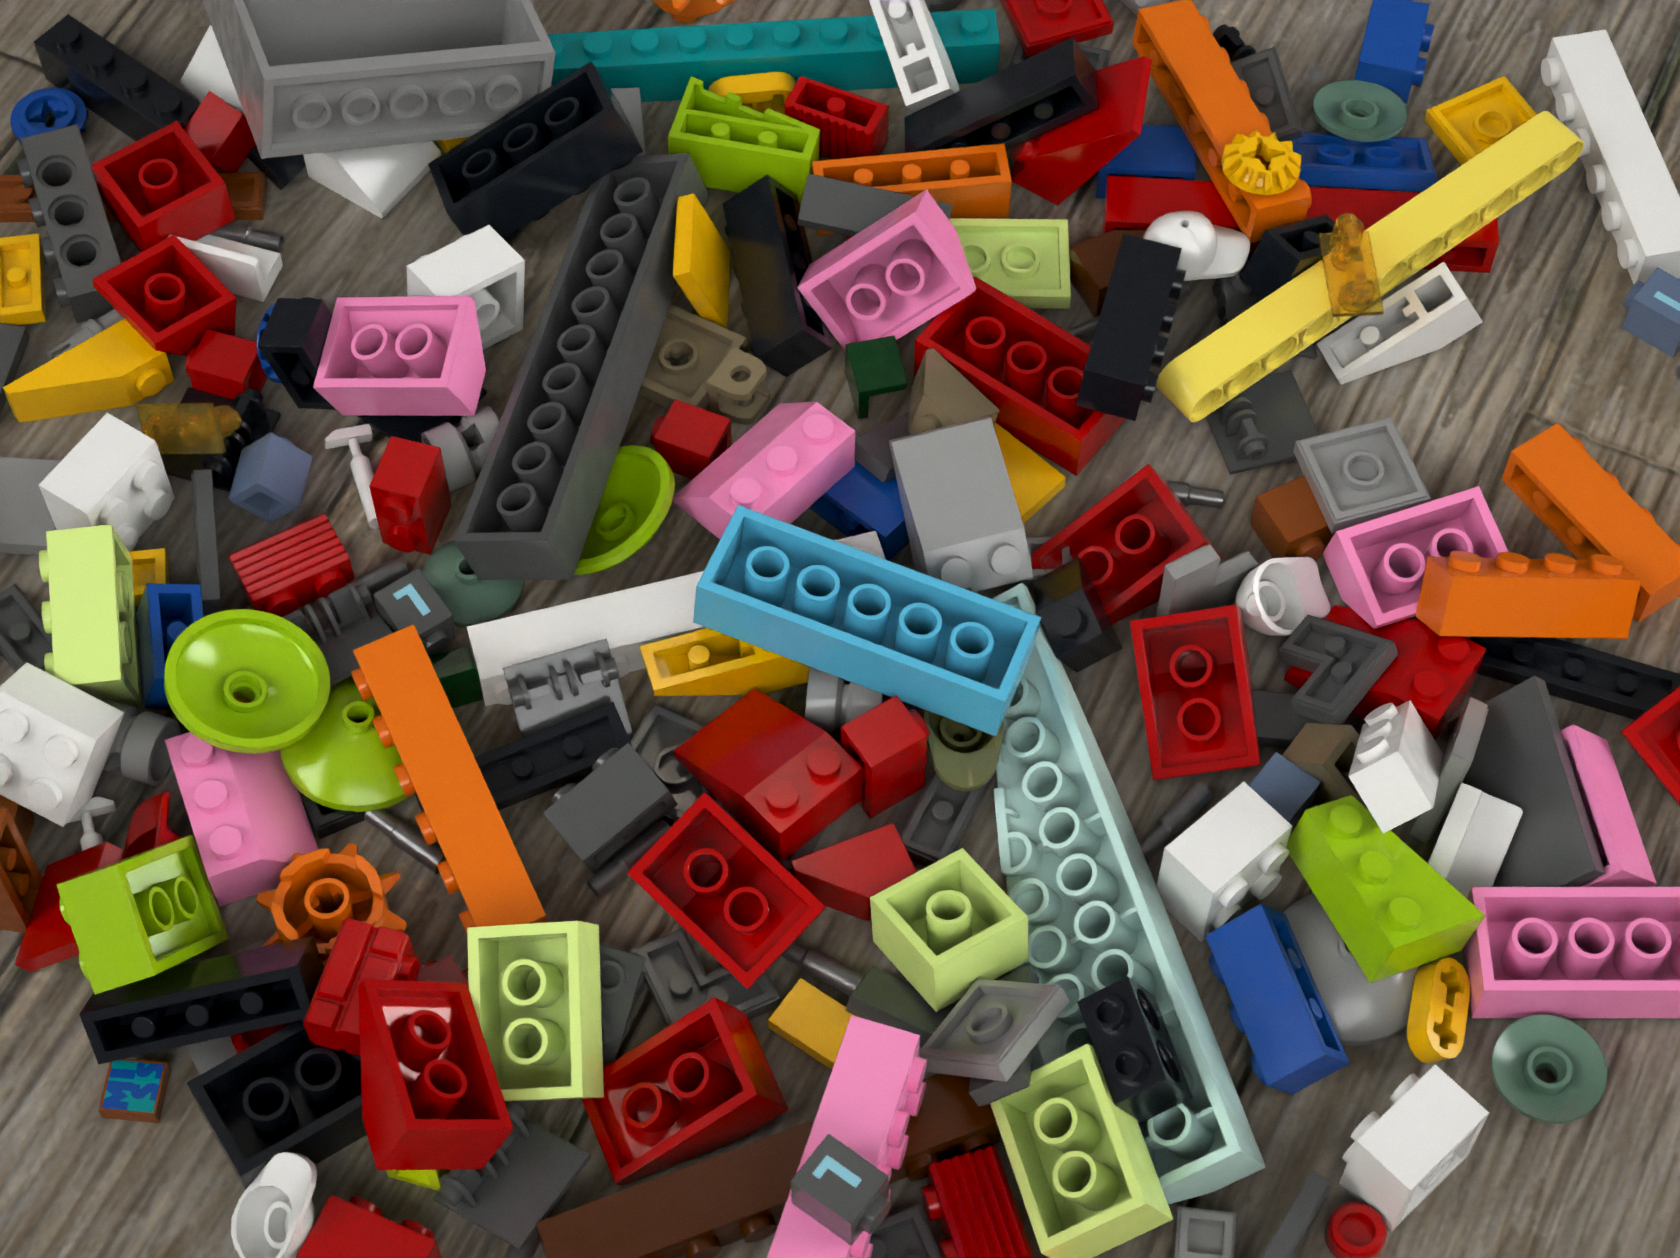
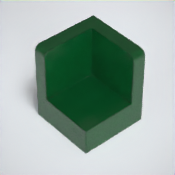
(873, 369)
(457, 676)

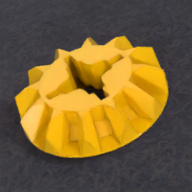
(1250, 174)

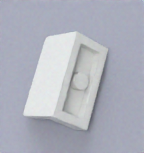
(239, 266)
(1474, 839)

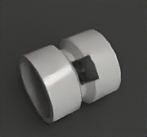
(458, 460)
(836, 701)
(141, 746)

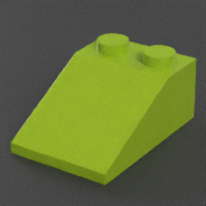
(142, 914)

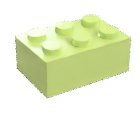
(91, 613)
(540, 1007)
(1079, 1160)

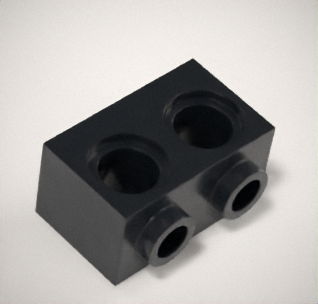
(1134, 1049)

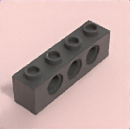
(59, 159)

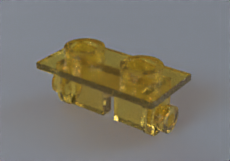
(1350, 269)
(188, 426)

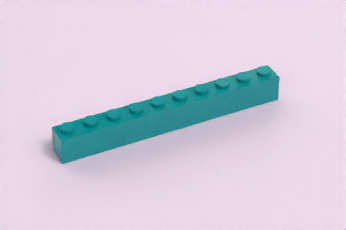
(828, 50)

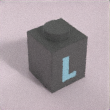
(417, 603)
(841, 1190)

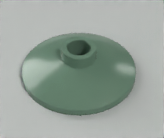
(1359, 110)
(466, 596)
(1558, 1048)

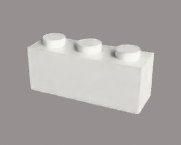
(1396, 765)

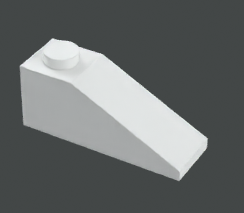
(915, 52)
(1414, 323)

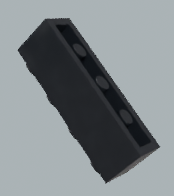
(111, 80)
(1009, 104)
(769, 263)
(1129, 328)
(204, 1000)

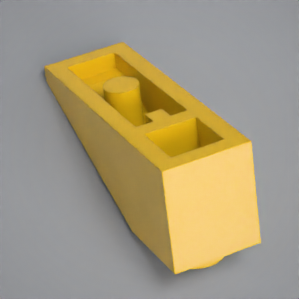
(96, 375)
(716, 665)

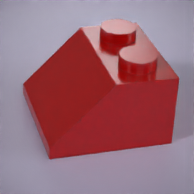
(169, 297)

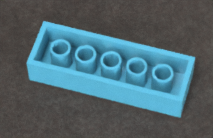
(866, 619)

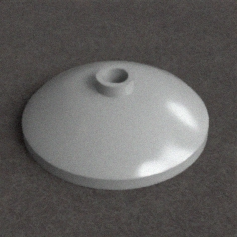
(1358, 1009)

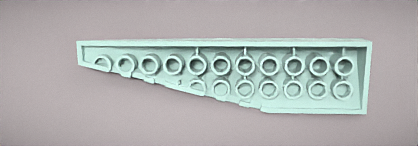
(1102, 919)

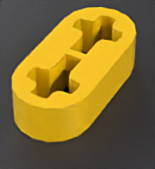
(757, 90)
(1438, 1010)

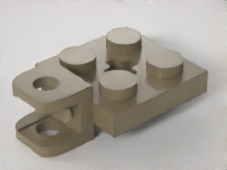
(714, 368)

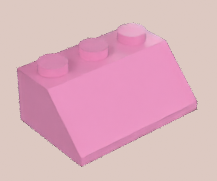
(890, 275)
(402, 357)
(773, 467)
(1385, 559)
(1607, 811)
(241, 815)

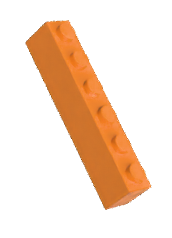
(1212, 108)
(447, 782)

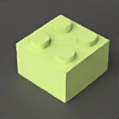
(949, 928)

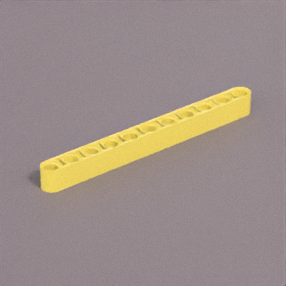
(1401, 246)

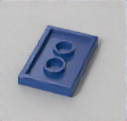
(1382, 165)

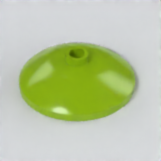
(629, 509)
(251, 658)
(344, 760)

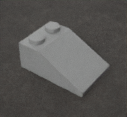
(961, 506)

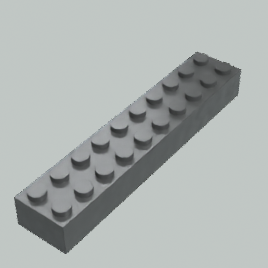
(579, 377)

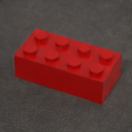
(1024, 370)

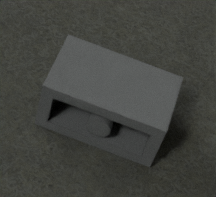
(609, 806)

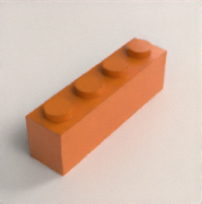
(968, 177)
(1594, 513)
(1527, 596)

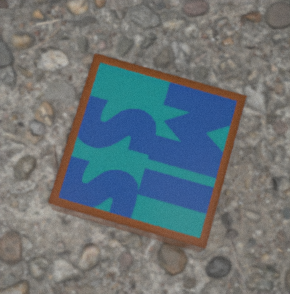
(135, 1090)

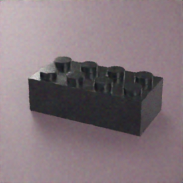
(536, 156)
(282, 1100)

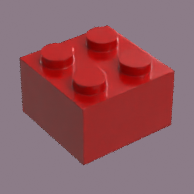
(163, 189)

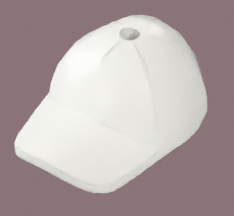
(1206, 248)
(1281, 595)
(276, 1209)

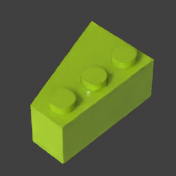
(741, 145)
(1379, 890)

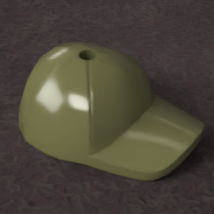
(964, 763)

